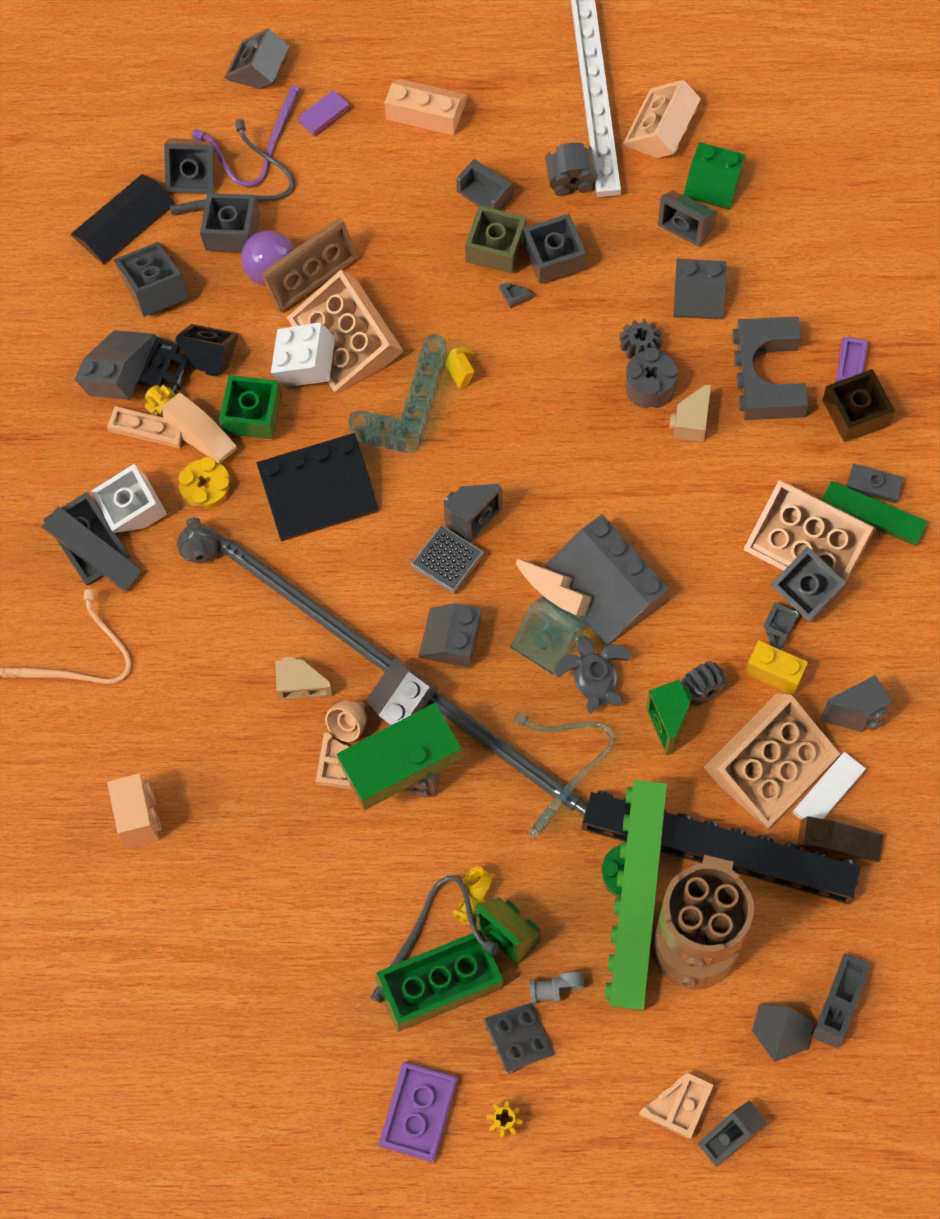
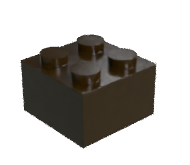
(858, 405)

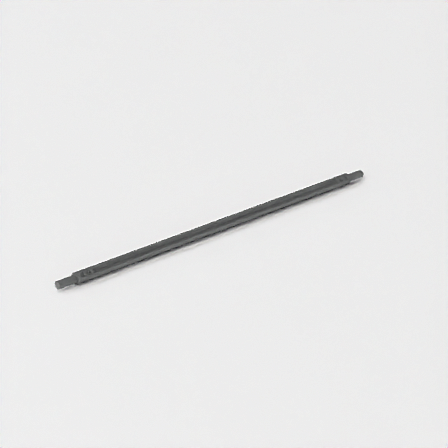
(383, 661)

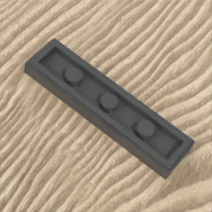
(91, 548)

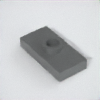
(875, 483)

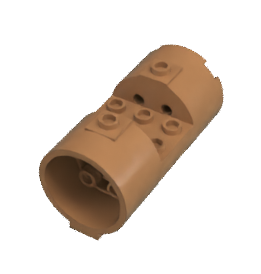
(702, 924)

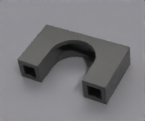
(758, 396)

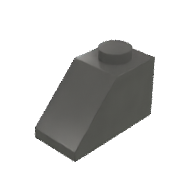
(732, 1133)

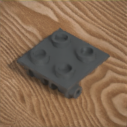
(518, 1037)

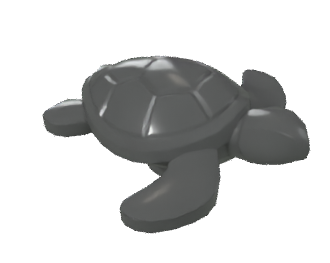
(594, 672)

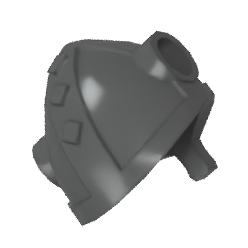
(198, 542)

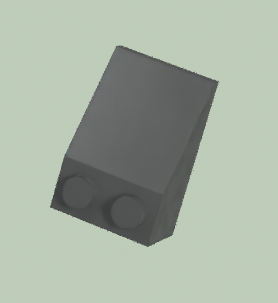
(152, 279)
(115, 364)
(89, 515)

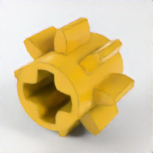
(157, 397)
(510, 1125)

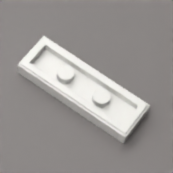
(830, 788)

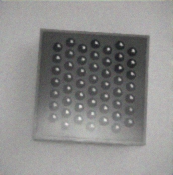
(447, 559)

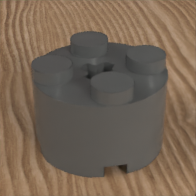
(571, 168)
(651, 378)

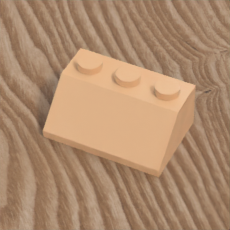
(424, 106)
(662, 119)

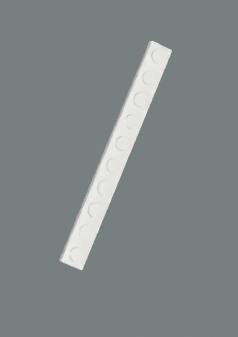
(595, 97)

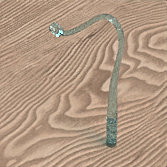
(555, 805)

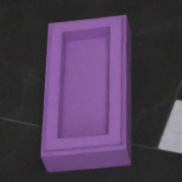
(323, 113)
(851, 358)

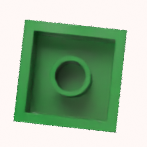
(250, 407)

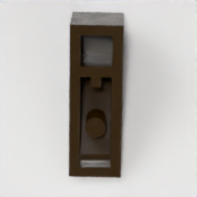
(839, 839)

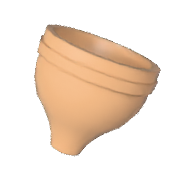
(346, 720)

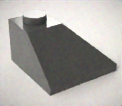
(188, 166)

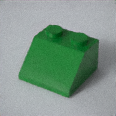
(714, 175)
(668, 712)

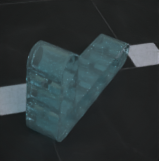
(414, 404)

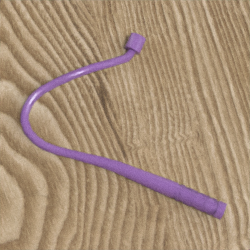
(283, 115)

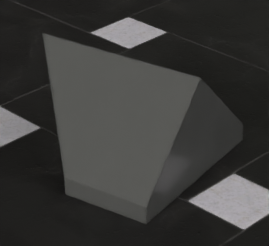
(782, 1030)

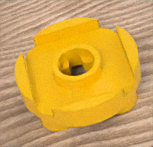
(204, 470)

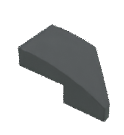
(779, 624)

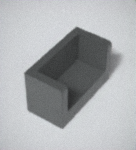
(484, 186)

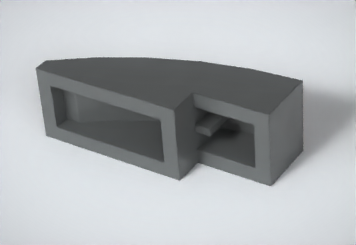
(841, 1001)

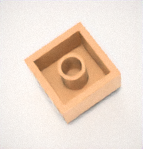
(133, 810)

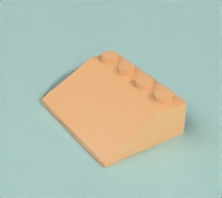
(361, 335)
(802, 520)
(772, 759)

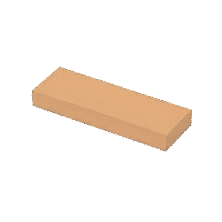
(144, 427)

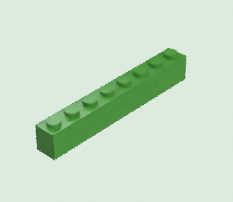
(637, 895)

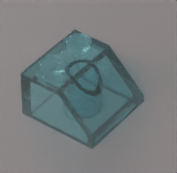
(547, 634)

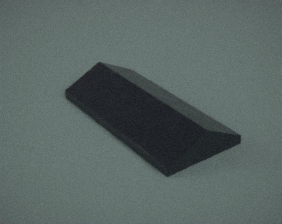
(123, 218)

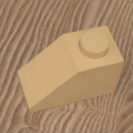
(691, 416)
(299, 680)

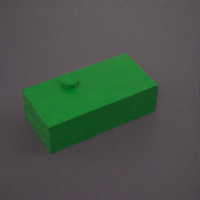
(399, 756)
(438, 981)

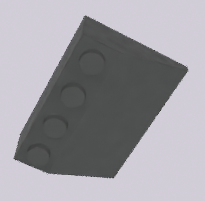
(614, 575)

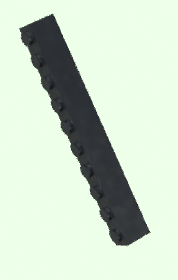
(751, 855)

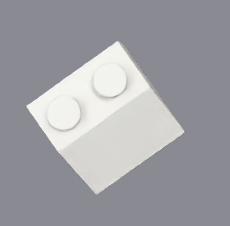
(129, 501)

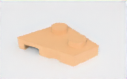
(329, 770)
(679, 1105)

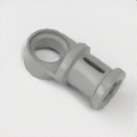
(550, 989)

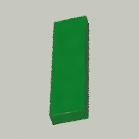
(876, 513)

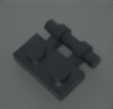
(159, 363)

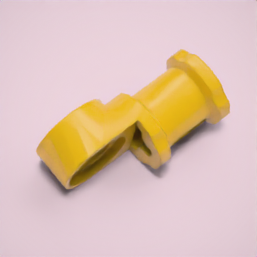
(475, 891)

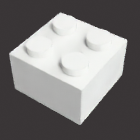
(303, 355)

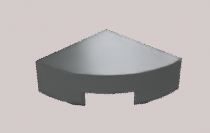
(514, 294)

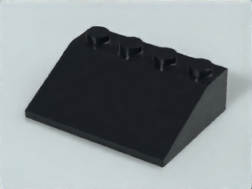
(317, 487)

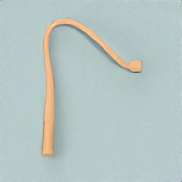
(47, 673)

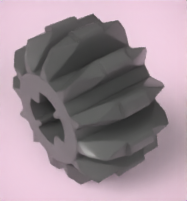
(632, 335)
(704, 682)

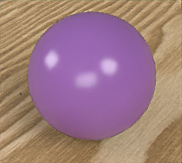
(263, 251)

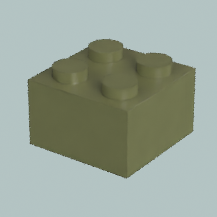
(495, 239)

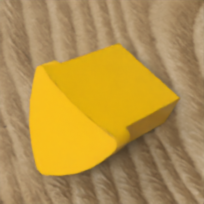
(459, 366)

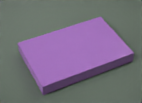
(418, 1112)

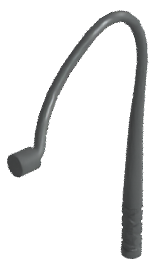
(200, 204)
(488, 945)

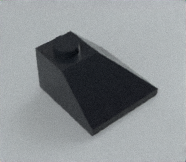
(208, 348)

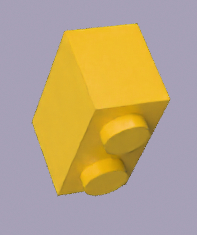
(776, 668)

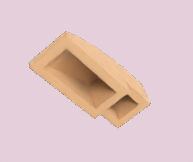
(198, 428)
(555, 587)

